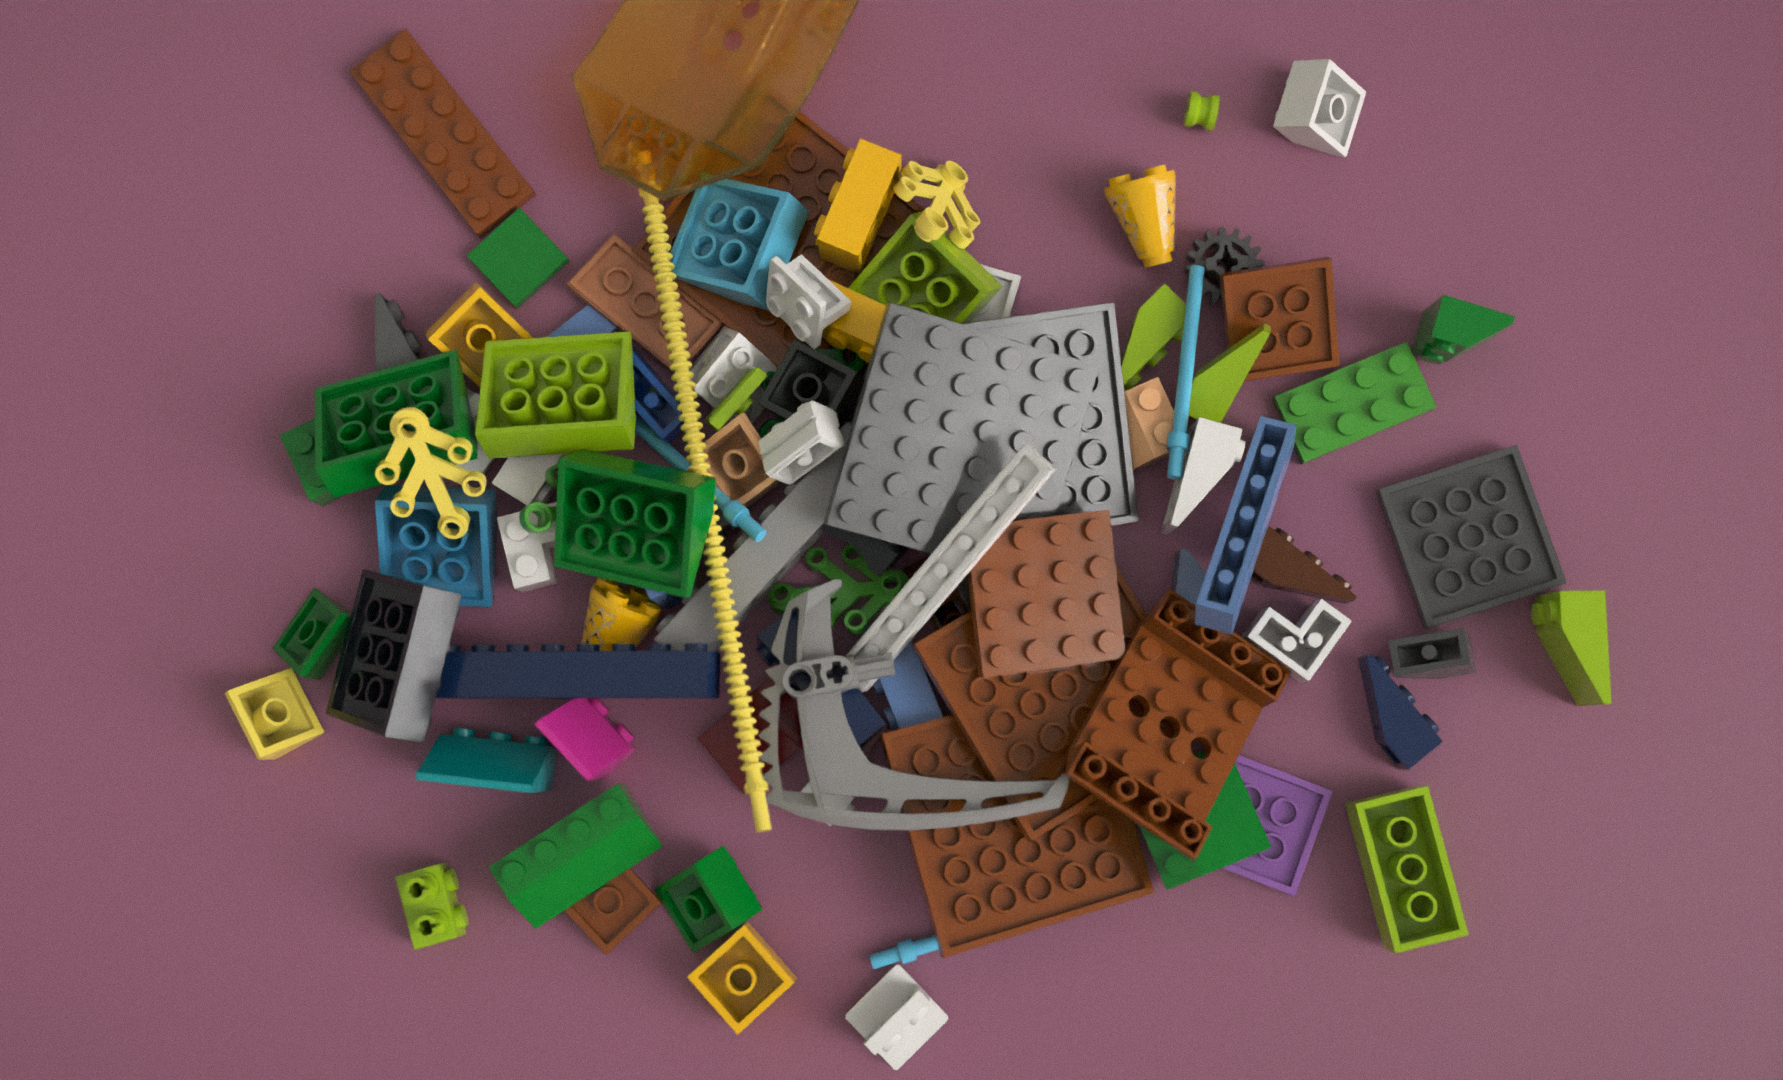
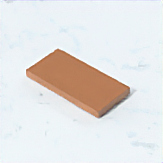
(625, 294)

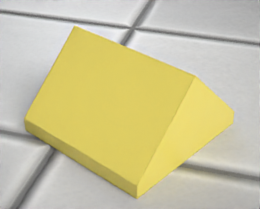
(274, 714)

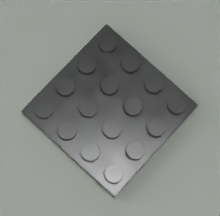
(1470, 536)

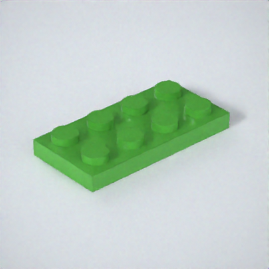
(1355, 402)

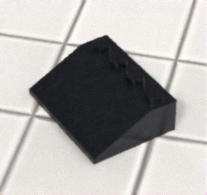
(393, 656)

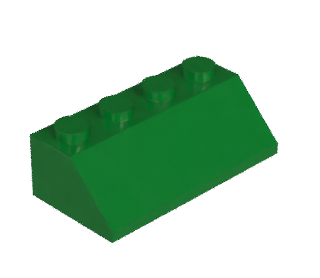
(576, 855)

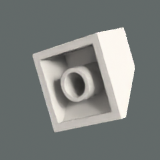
(1320, 107)

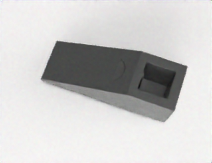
(392, 342)

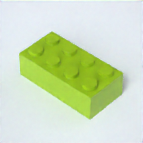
(1406, 868)

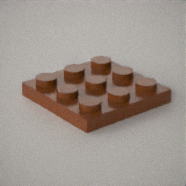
(1297, 305)

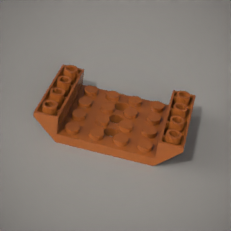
(1210, 693)

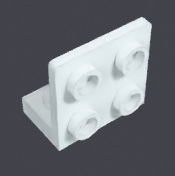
(724, 365)

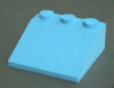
(732, 237)

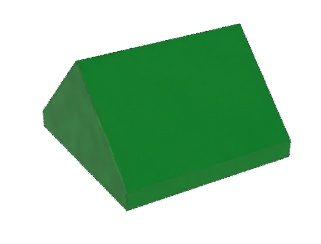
(314, 635)

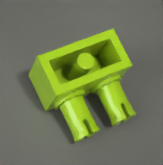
(432, 905)

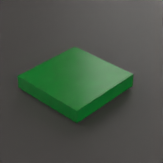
(518, 258)

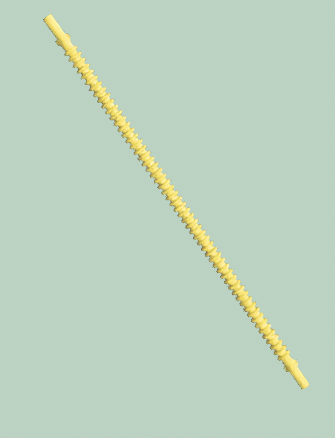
(755, 784)

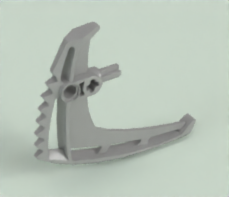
(834, 756)

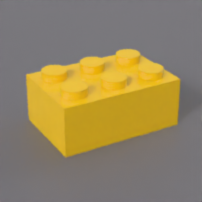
(858, 205)

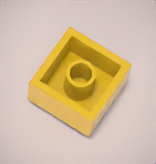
(742, 977)

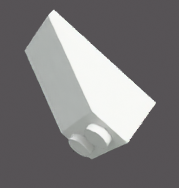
(1211, 454)

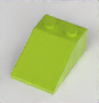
(1576, 639)

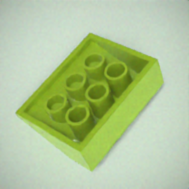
(557, 395)

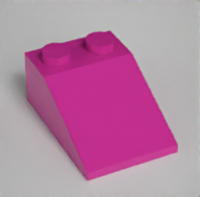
(587, 737)

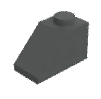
(1433, 655)

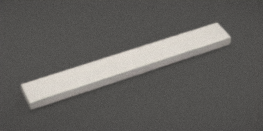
(955, 556)

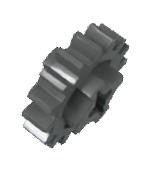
(1223, 251)

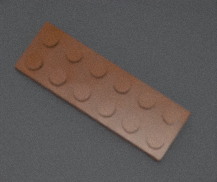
(442, 133)

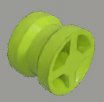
(1201, 110)

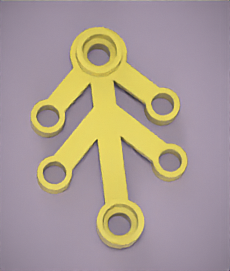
(931, 222)
(429, 468)

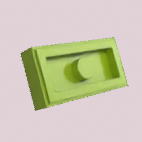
(737, 399)

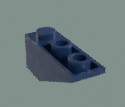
(1395, 721)

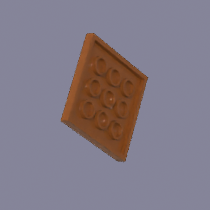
(1047, 596)

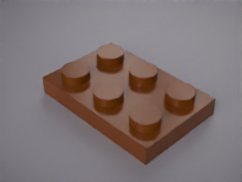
(614, 909)

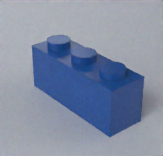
(655, 400)

